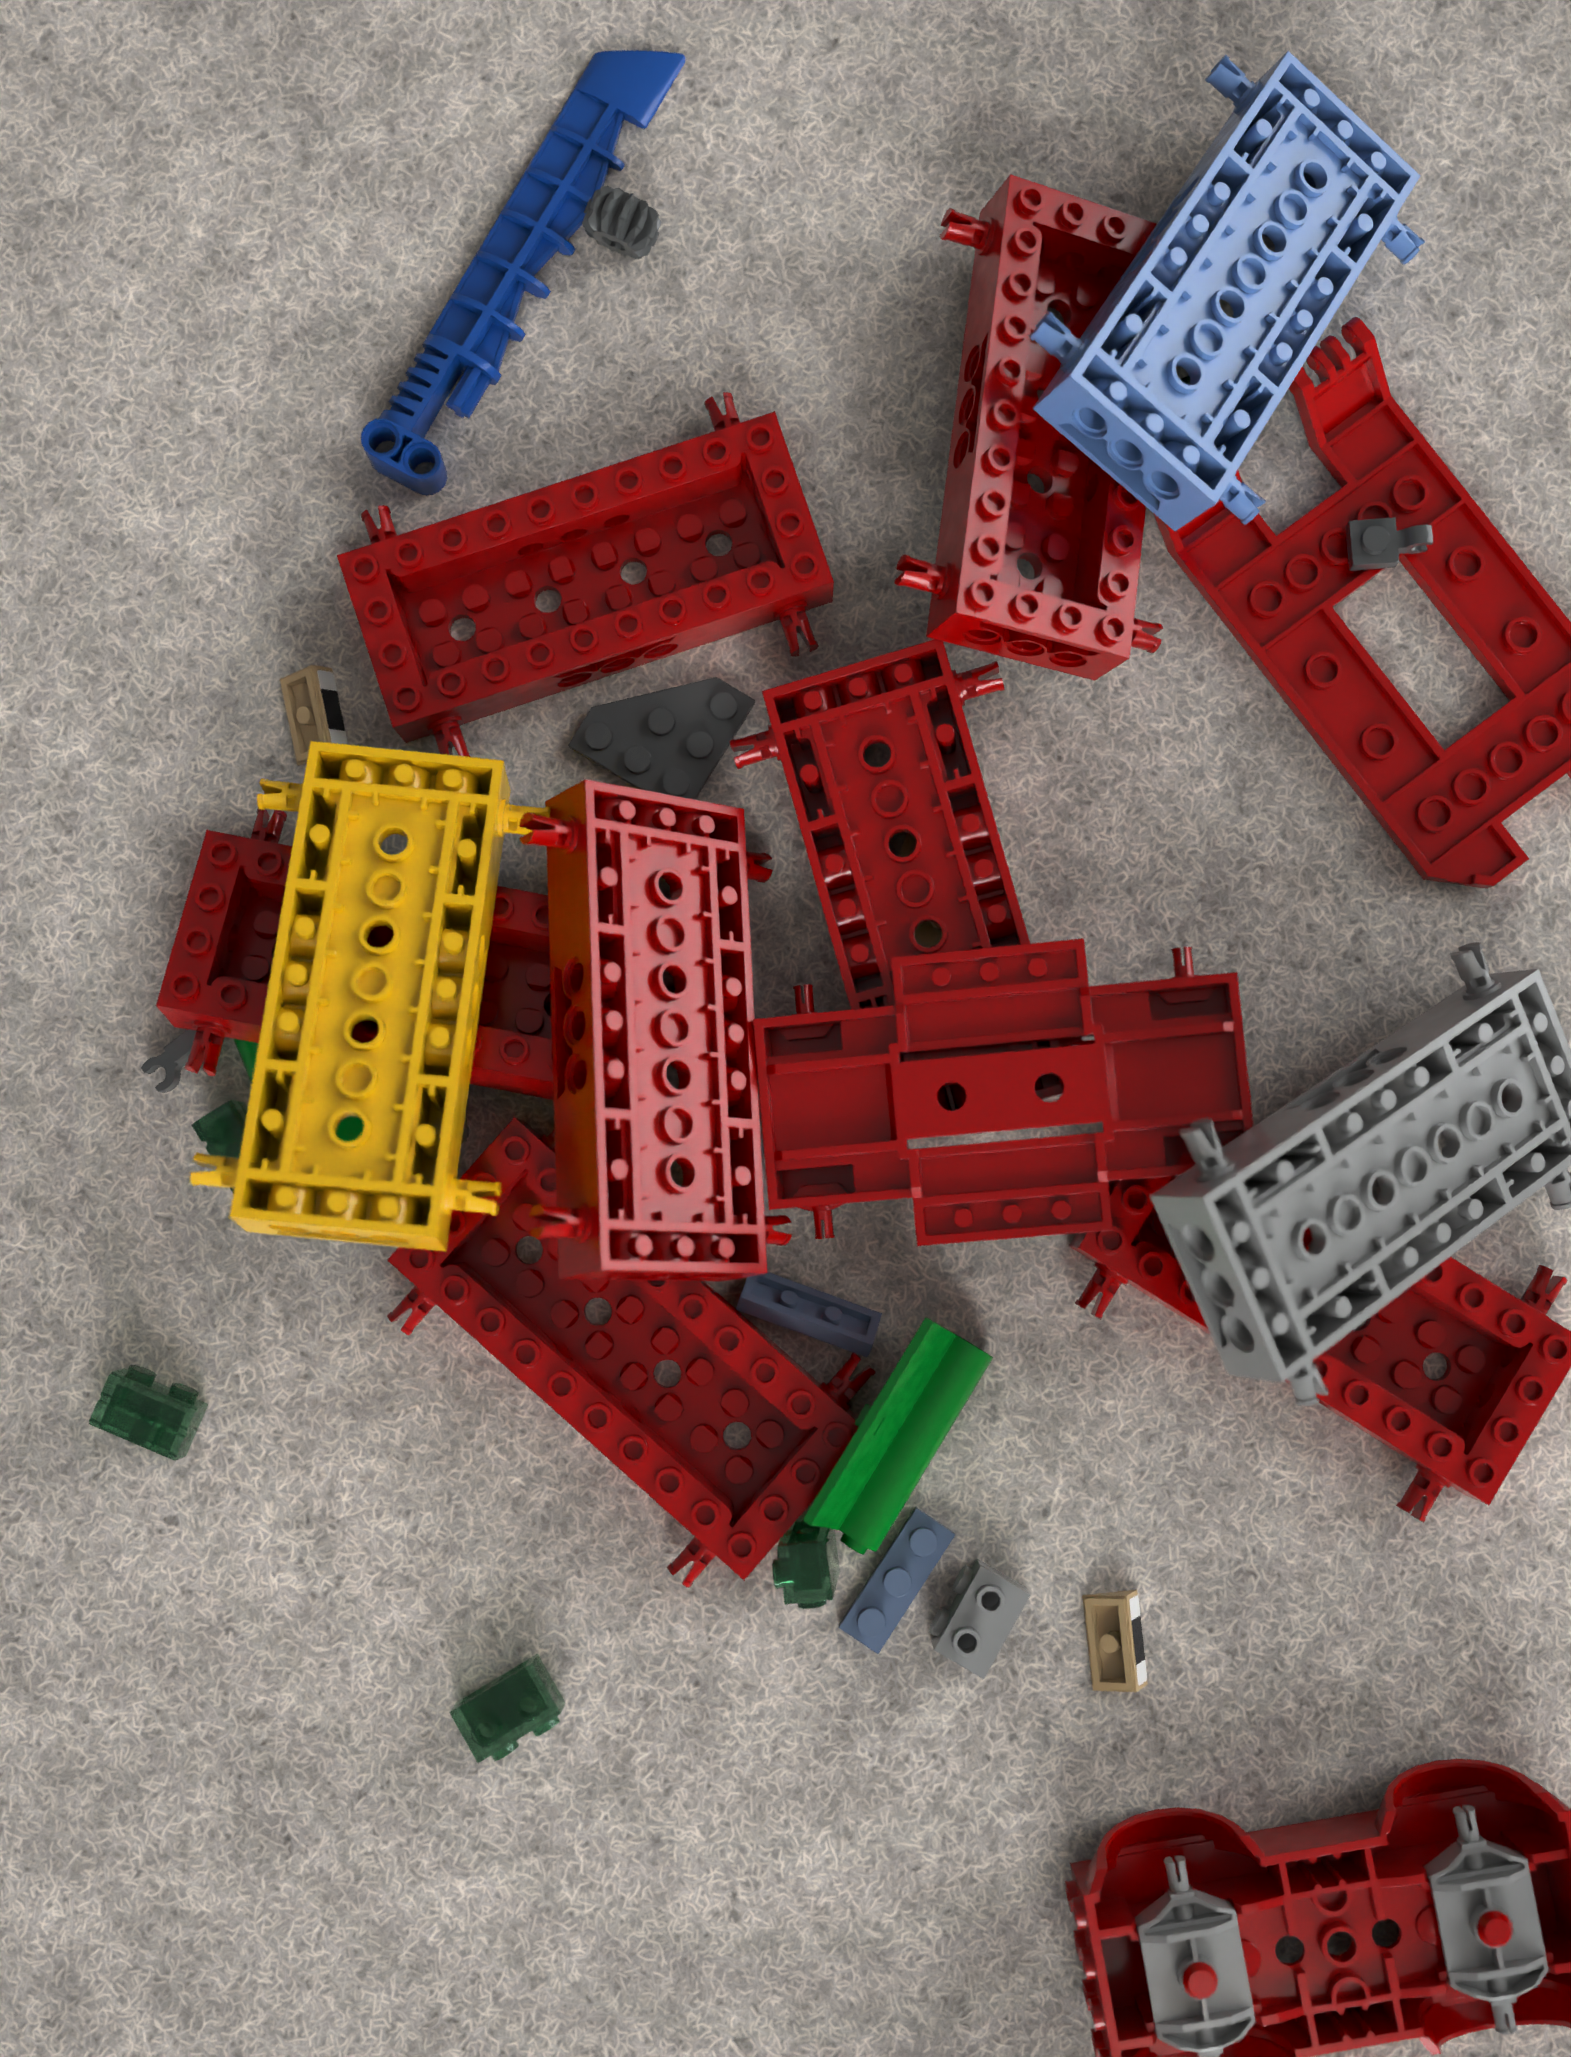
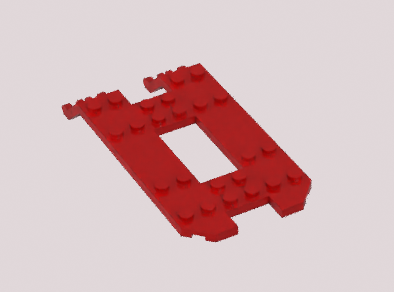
(1280, 603)

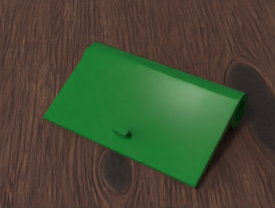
(898, 1436)

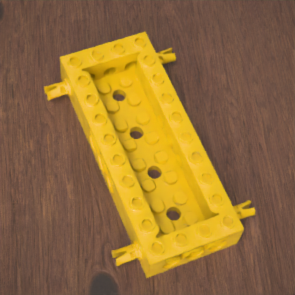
(420, 989)

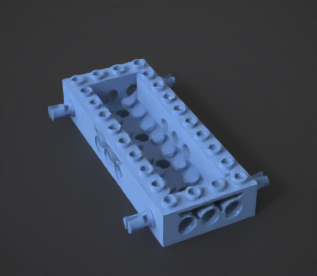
(1280, 168)

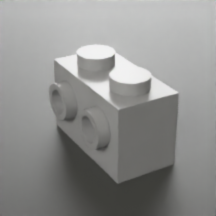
(978, 1617)

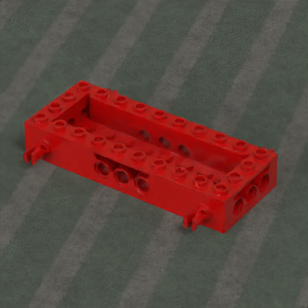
(1086, 529)
(577, 543)
(924, 789)
(229, 939)
(622, 1028)
(605, 1375)
(1456, 1429)

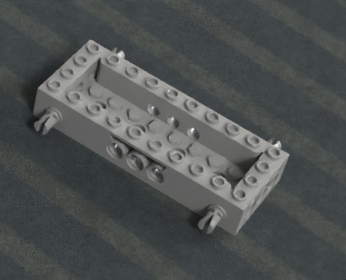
(1476, 1067)

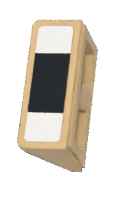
(312, 709)
(1115, 1641)

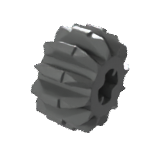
(621, 222)

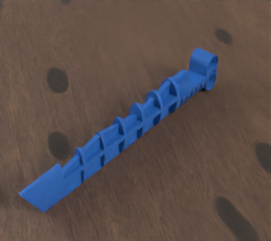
(525, 236)

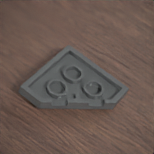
(665, 737)

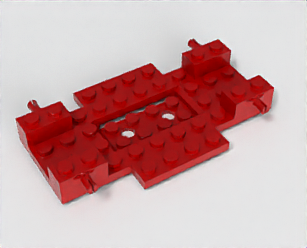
(846, 1105)

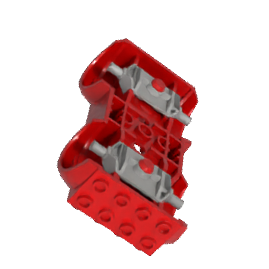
(1189, 1911)

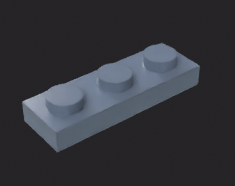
(810, 1312)
(896, 1580)

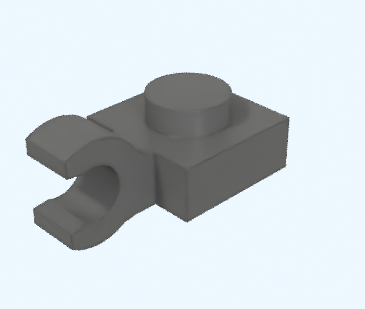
(1378, 543)
(172, 1060)

